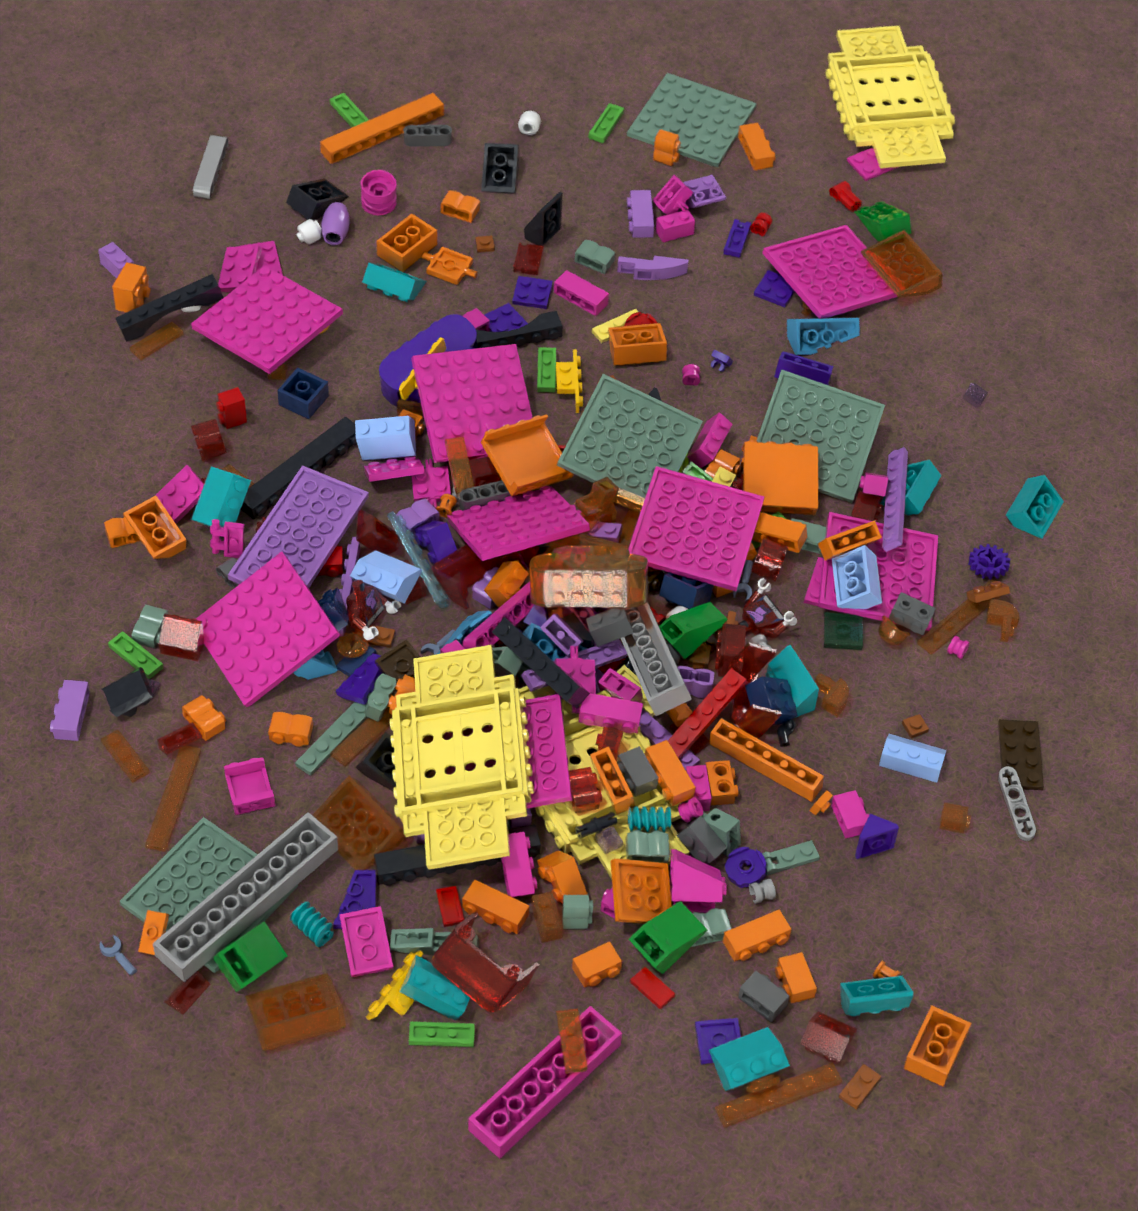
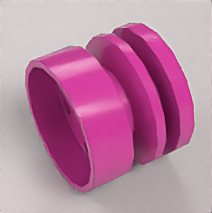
(378, 192)

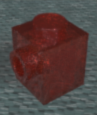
(610, 737)

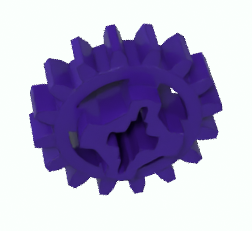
(989, 561)

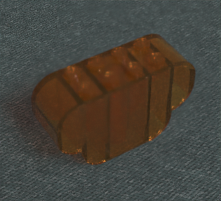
(589, 577)

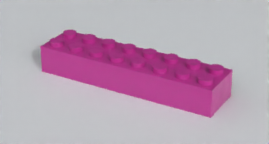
(540, 1086)

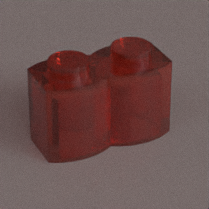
(584, 790)

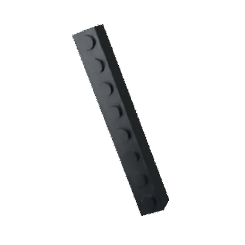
(314, 456)
(411, 862)

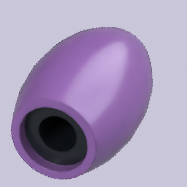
(335, 223)

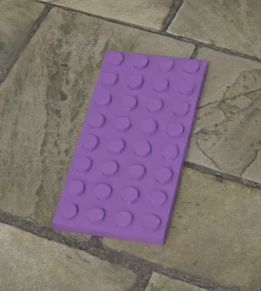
(303, 525)

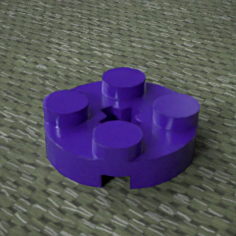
(734, 867)

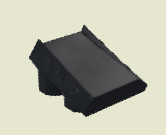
(128, 693)

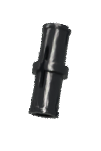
(596, 825)

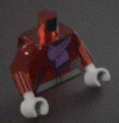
(365, 606)
(763, 616)

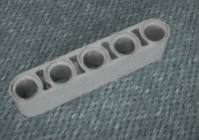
(209, 166)

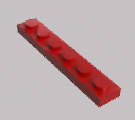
(706, 712)

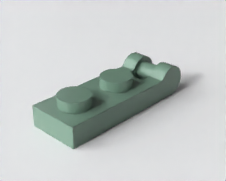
(790, 857)

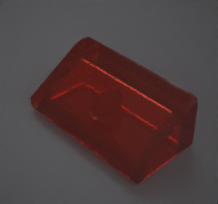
(179, 738)
(187, 993)

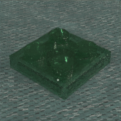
(843, 631)

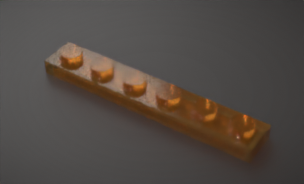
(778, 1095)

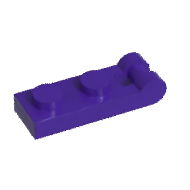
(737, 238)

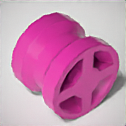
(691, 375)
(958, 647)
(690, 809)

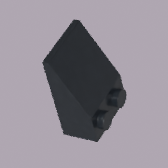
(500, 168)
(314, 197)
(545, 222)
(378, 762)

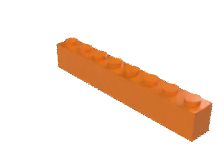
(381, 128)

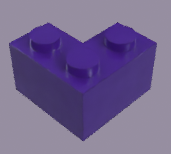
(437, 539)

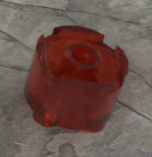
(208, 439)
(769, 559)

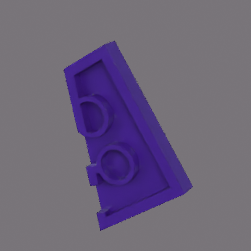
(361, 681)
(360, 894)

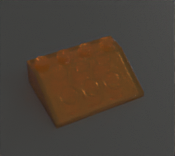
(904, 266)
(359, 823)
(295, 1014)

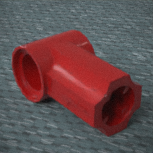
(843, 193)

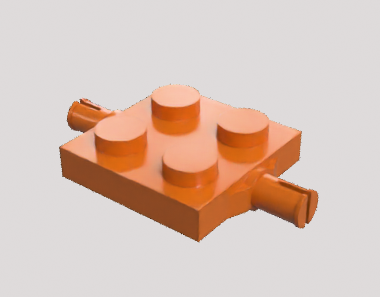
(449, 265)

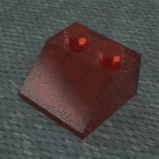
(828, 1036)

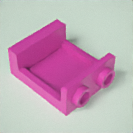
(249, 786)

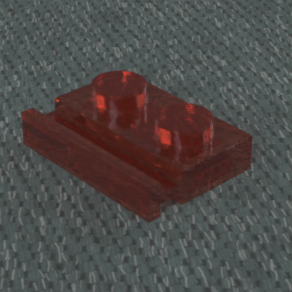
(528, 258)

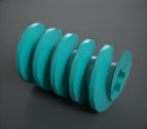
(649, 819)
(311, 924)

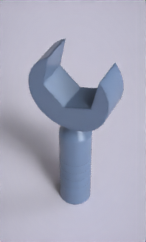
(744, 587)
(436, 648)
(114, 951)

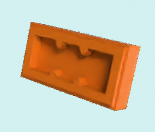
(154, 928)

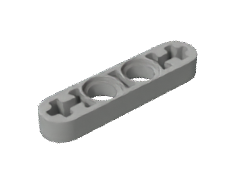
(1014, 804)

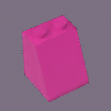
(694, 880)

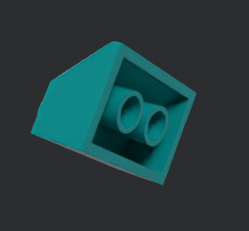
(392, 281)
(920, 482)
(220, 497)
(1035, 506)
(803, 688)
(433, 989)
(875, 995)
(748, 1058)

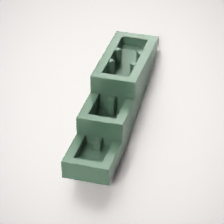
(420, 939)

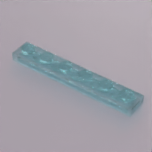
(415, 552)

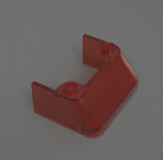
(464, 569)
(752, 718)
(476, 972)

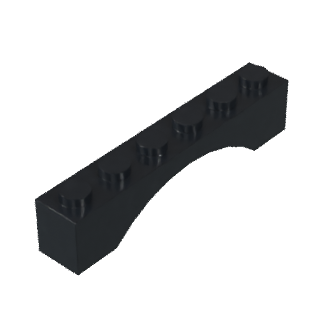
(139, 320)
(542, 328)
(540, 663)

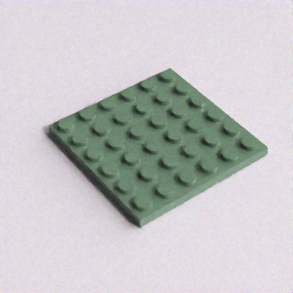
(699, 114)
(826, 418)
(627, 436)
(190, 874)

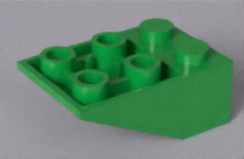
(884, 220)
(692, 627)
(668, 936)
(250, 956)

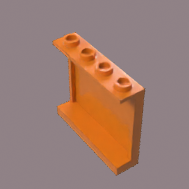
(525, 455)
(783, 475)

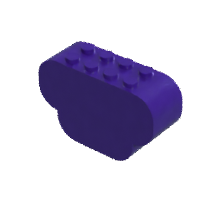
(397, 366)

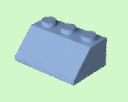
(386, 437)
(387, 574)
(857, 579)
(912, 758)

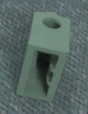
(725, 827)

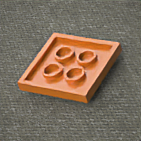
(639, 890)

